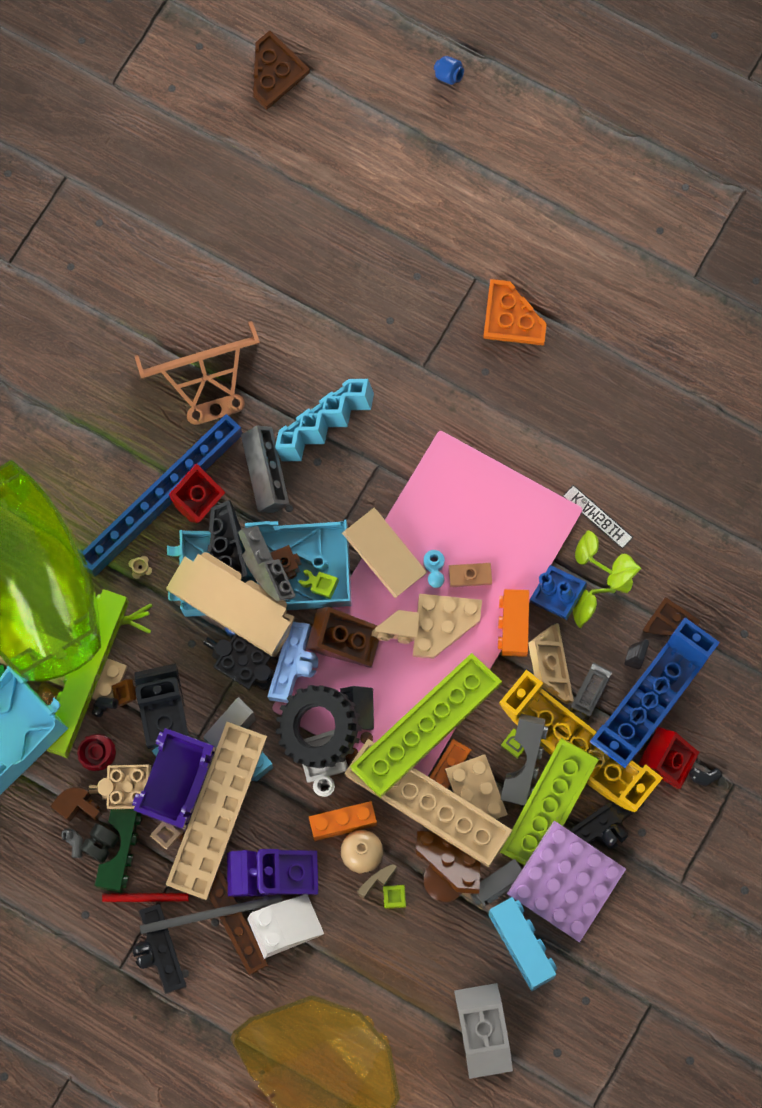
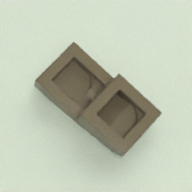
(381, 877)

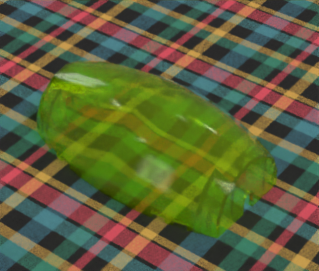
(44, 584)

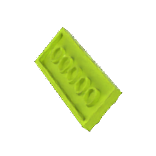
(550, 799)

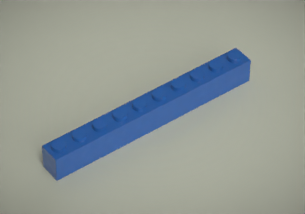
(156, 497)

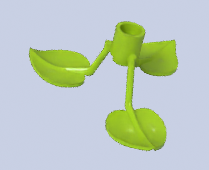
(619, 579)

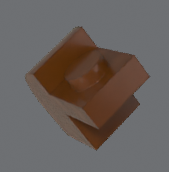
(72, 800)

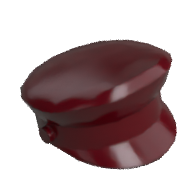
(96, 752)

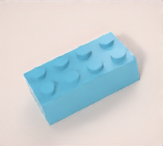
(522, 944)

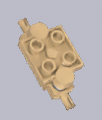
(122, 785)

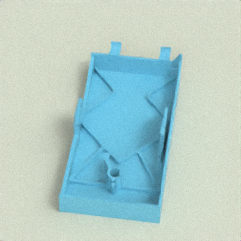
(26, 726)

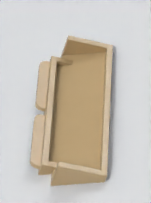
(236, 605)

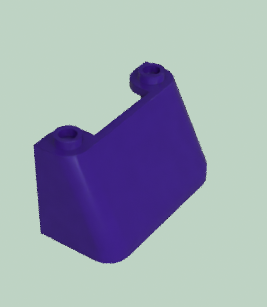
(175, 779)

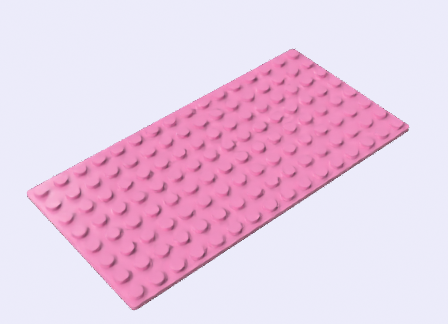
(472, 515)

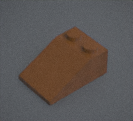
(343, 637)

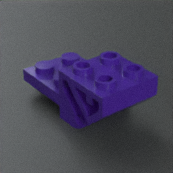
(272, 873)

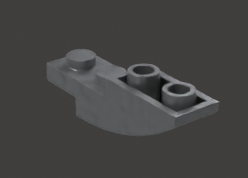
(265, 570)

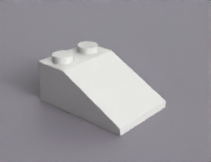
(284, 925)

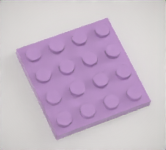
(566, 881)

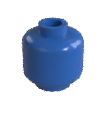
(449, 70)

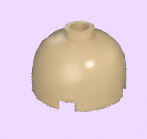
(361, 851)

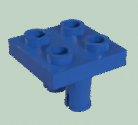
(558, 592)

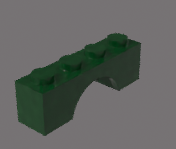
(112, 874)

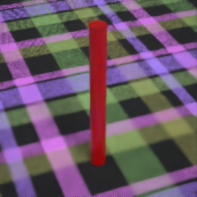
(145, 897)

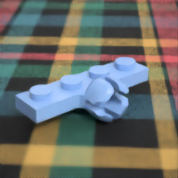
(292, 663)

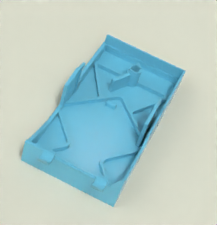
(319, 548)

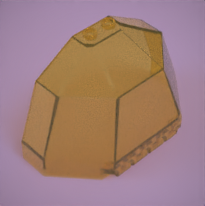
(318, 1056)

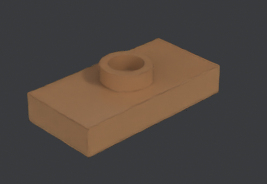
(470, 574)

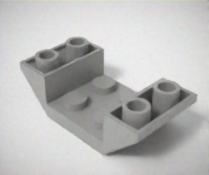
(483, 1030)

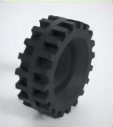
(345, 726)

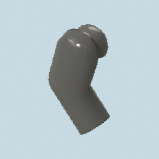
(74, 840)

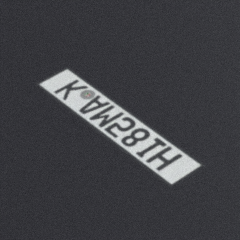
(598, 517)

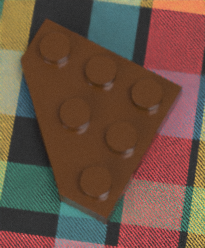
(275, 70)
(449, 862)

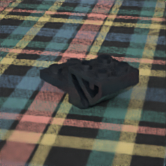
(160, 702)

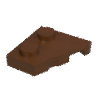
(668, 618)

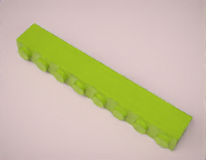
(82, 683)

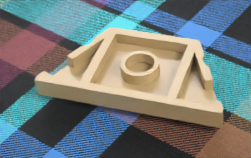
(550, 663)

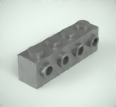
(265, 469)

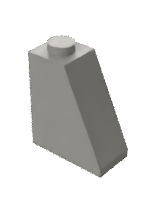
(237, 714)

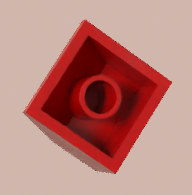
(196, 494)
(669, 756)

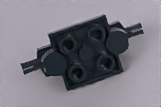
(242, 662)

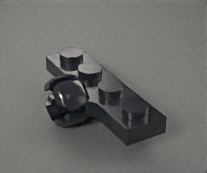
(604, 825)
(159, 952)

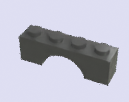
(529, 735)

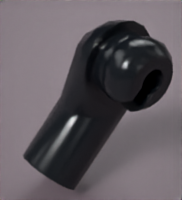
(102, 704)
(704, 778)

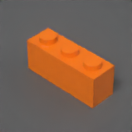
(514, 622)
(343, 821)

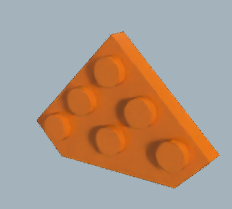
(511, 316)

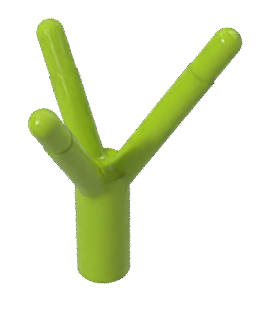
(136, 615)

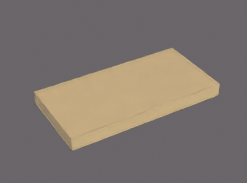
(384, 552)

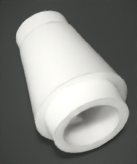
(323, 781)

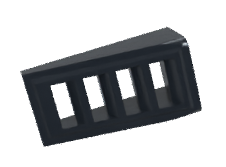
(636, 654)

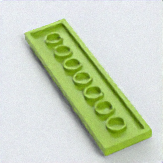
(425, 725)

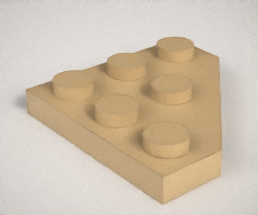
(443, 622)

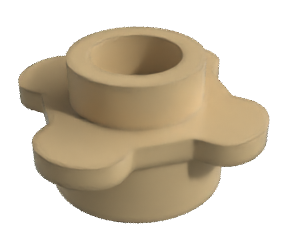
(140, 561)

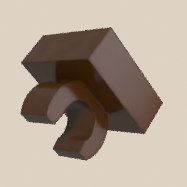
(124, 692)

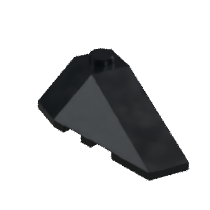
(225, 540)

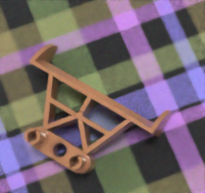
(229, 404)

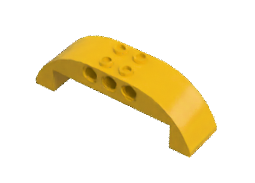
(621, 785)

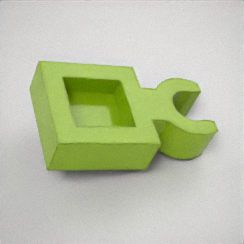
(321, 584)

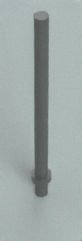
(209, 914)

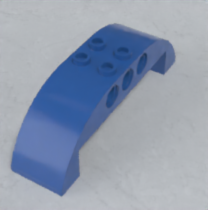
(655, 693)

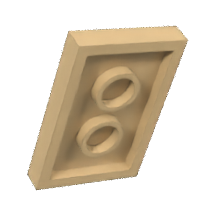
(477, 785)

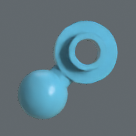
(435, 578)

